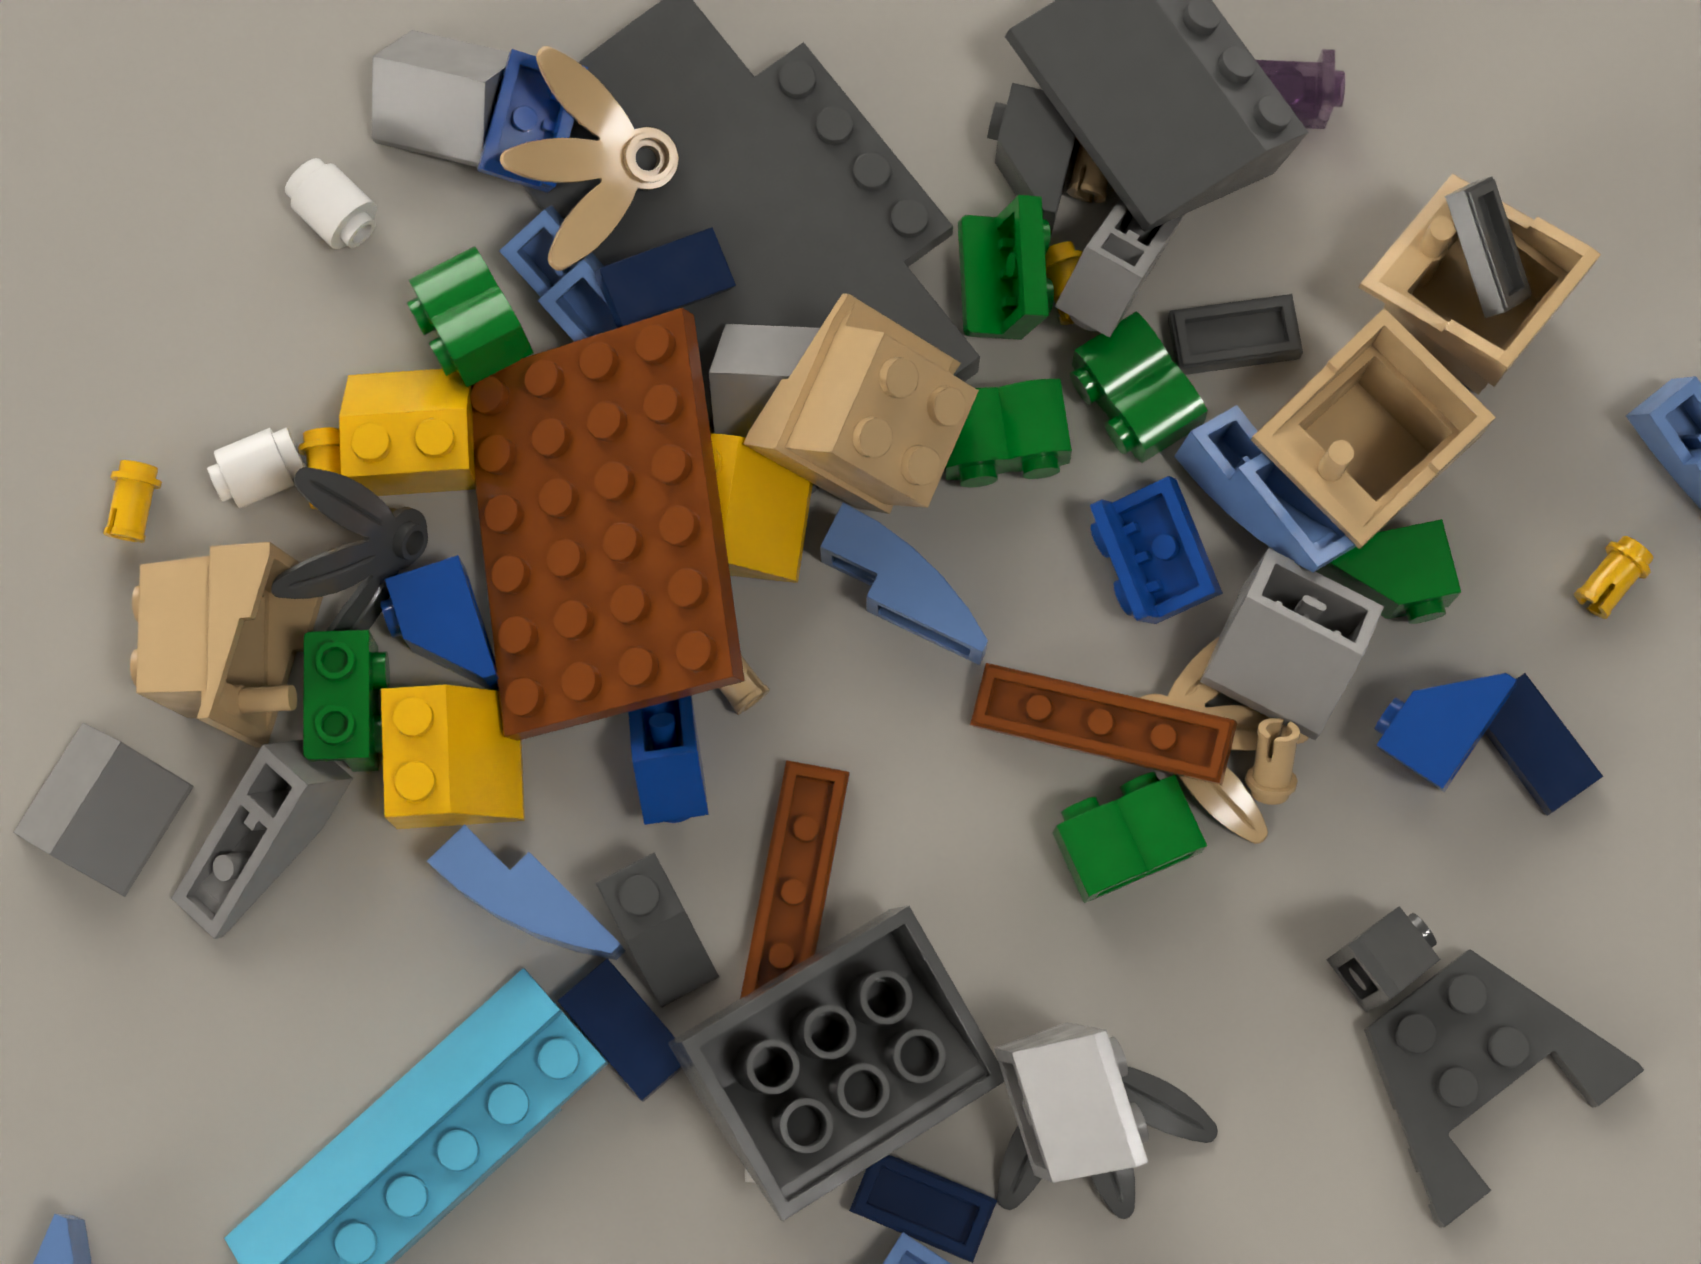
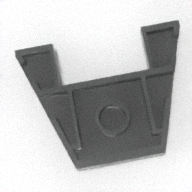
(1460, 1047)

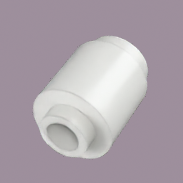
(331, 204)
(256, 467)

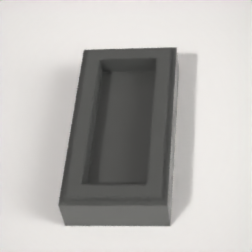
(1489, 246)
(1235, 334)

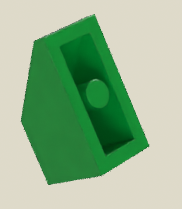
(1403, 571)

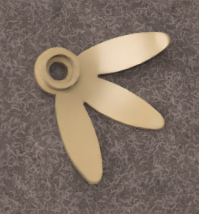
(579, 160)
(1231, 802)

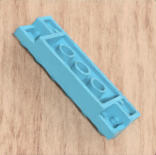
(427, 1137)

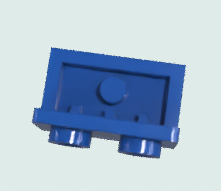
(522, 114)
(1154, 552)

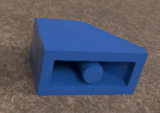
(441, 619)
(1442, 725)
(668, 762)

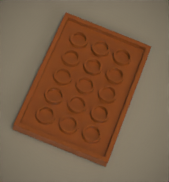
(603, 528)

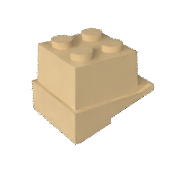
(1435, 299)
(866, 412)
(1373, 428)
(219, 638)

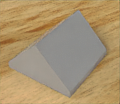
(435, 96)
(749, 369)
(103, 809)

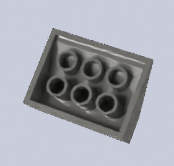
(1159, 99)
(839, 1061)

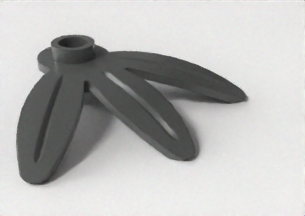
(389, 544)
(1163, 1109)

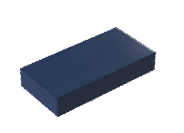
(665, 278)
(1541, 748)
(623, 1029)
(924, 1206)

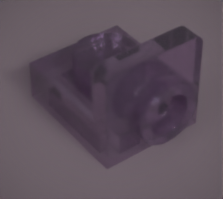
(1309, 87)

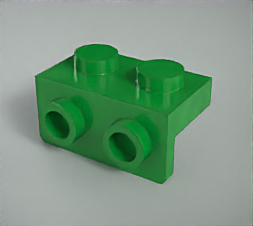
(1005, 270)
(342, 698)

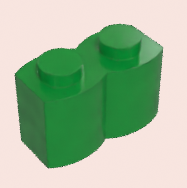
(470, 317)
(1137, 388)
(1012, 431)
(1128, 836)

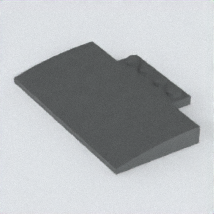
(781, 173)

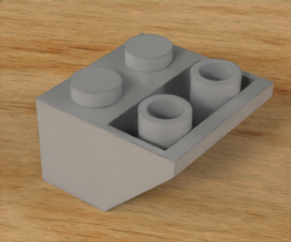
(1291, 643)
(1073, 1102)

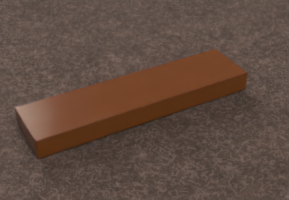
(1104, 723)
(796, 871)

